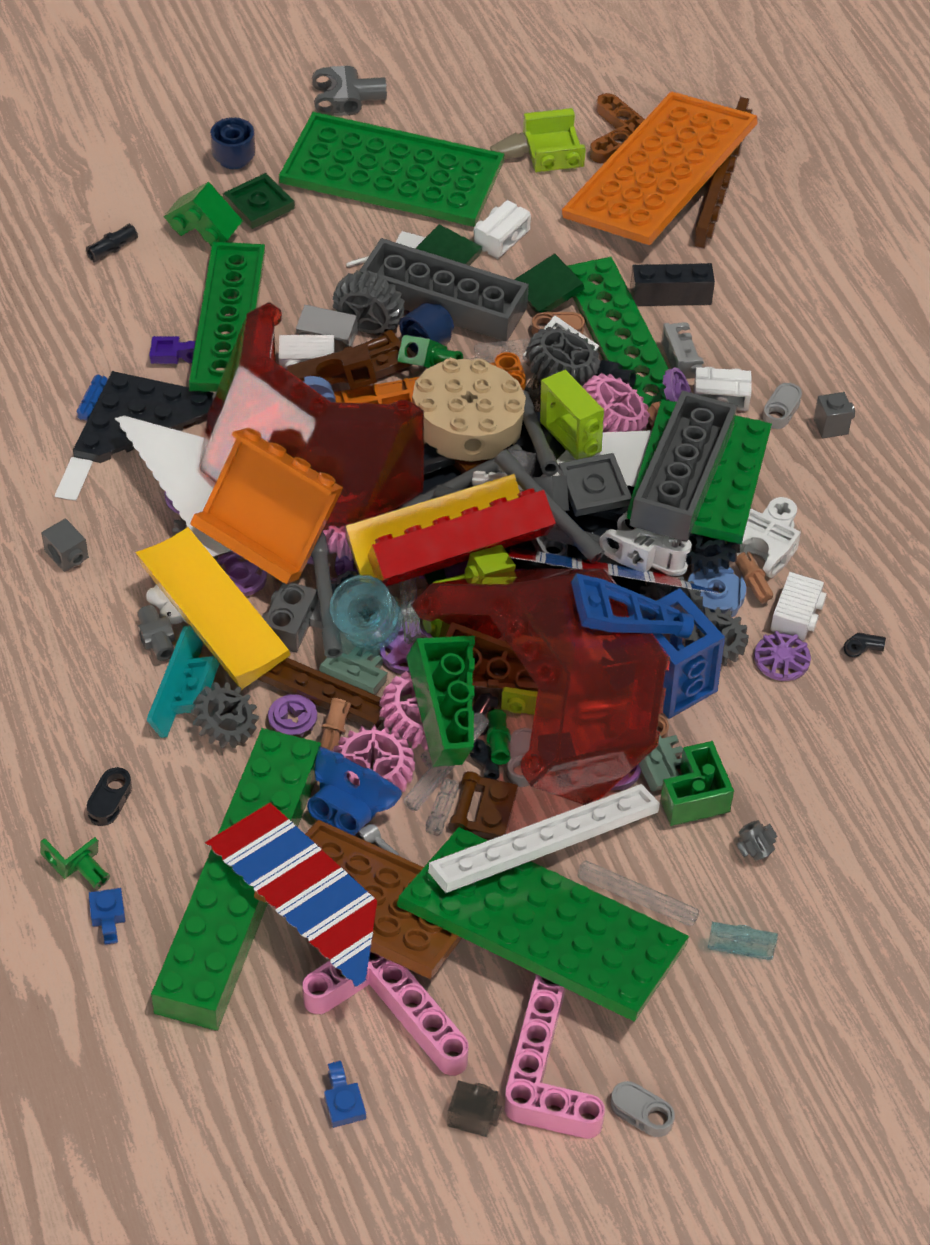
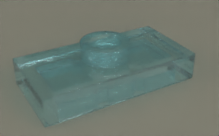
(742, 940)

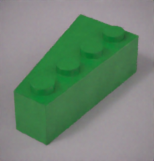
(444, 694)

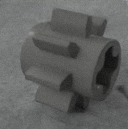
(756, 840)

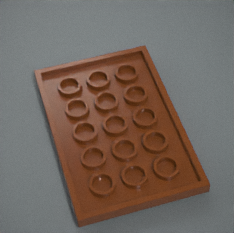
(396, 932)

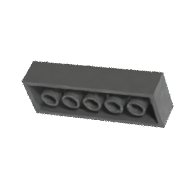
(470, 295)
(683, 466)

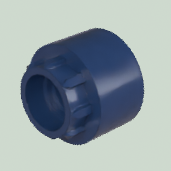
(233, 142)
(427, 322)

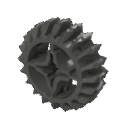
(371, 300)
(562, 350)

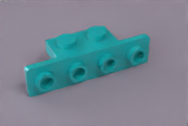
(182, 682)

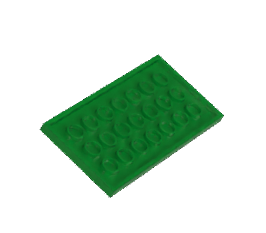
(392, 168)
(553, 929)

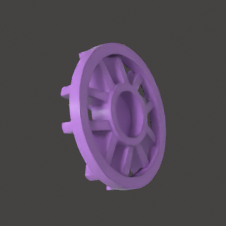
(782, 656)

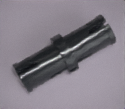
(111, 242)

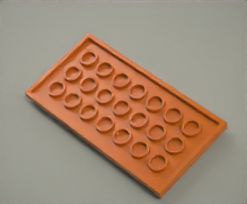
(659, 167)

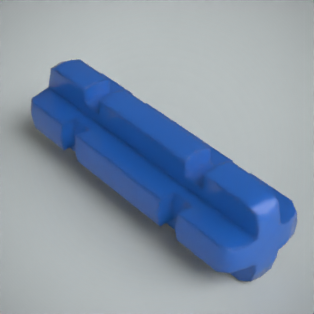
(91, 397)

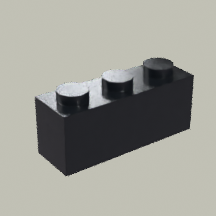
(672, 284)

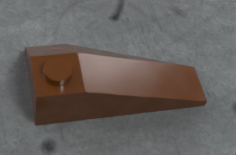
(494, 662)

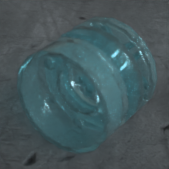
(351, 608)

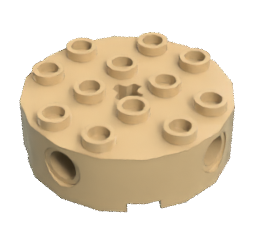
(469, 408)

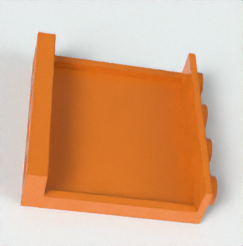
(268, 506)

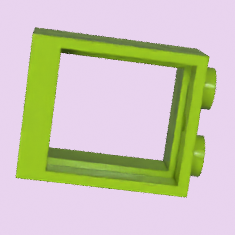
(573, 417)

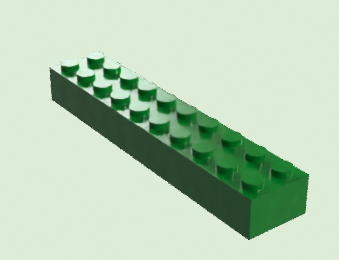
(222, 910)

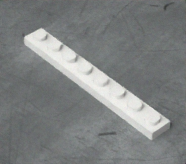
(542, 838)

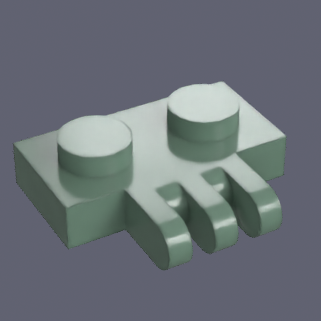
(357, 670)
(662, 762)

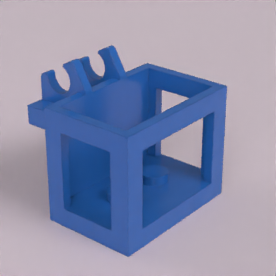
(693, 668)

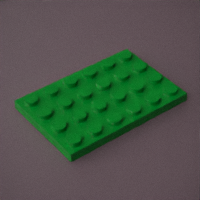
(734, 483)

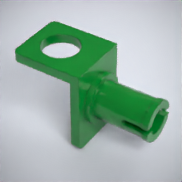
(429, 352)
(79, 861)

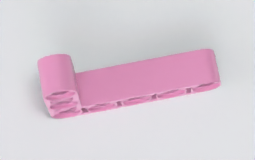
(396, 997)
(530, 1084)

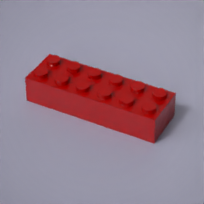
(454, 539)

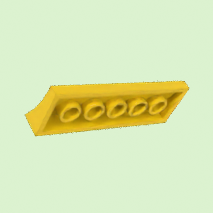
(363, 533)
(214, 607)

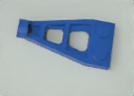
(596, 613)

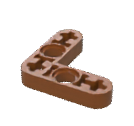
(610, 108)

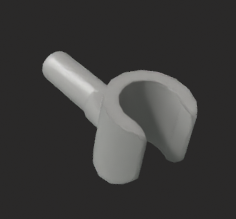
(372, 835)

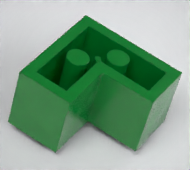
(206, 212)
(700, 790)

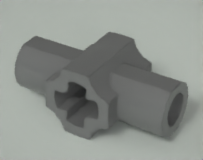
(156, 632)

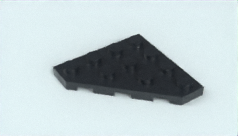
(142, 400)

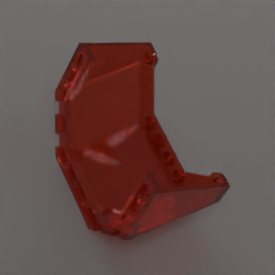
(363, 446)
(594, 686)

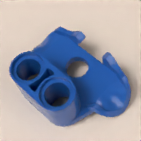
(346, 804)

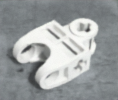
(772, 535)
(653, 548)

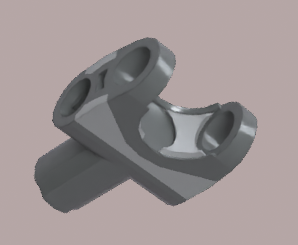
(346, 90)

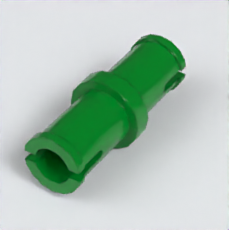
(498, 737)

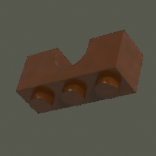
(346, 366)

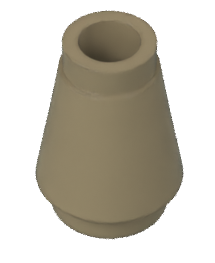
(512, 146)

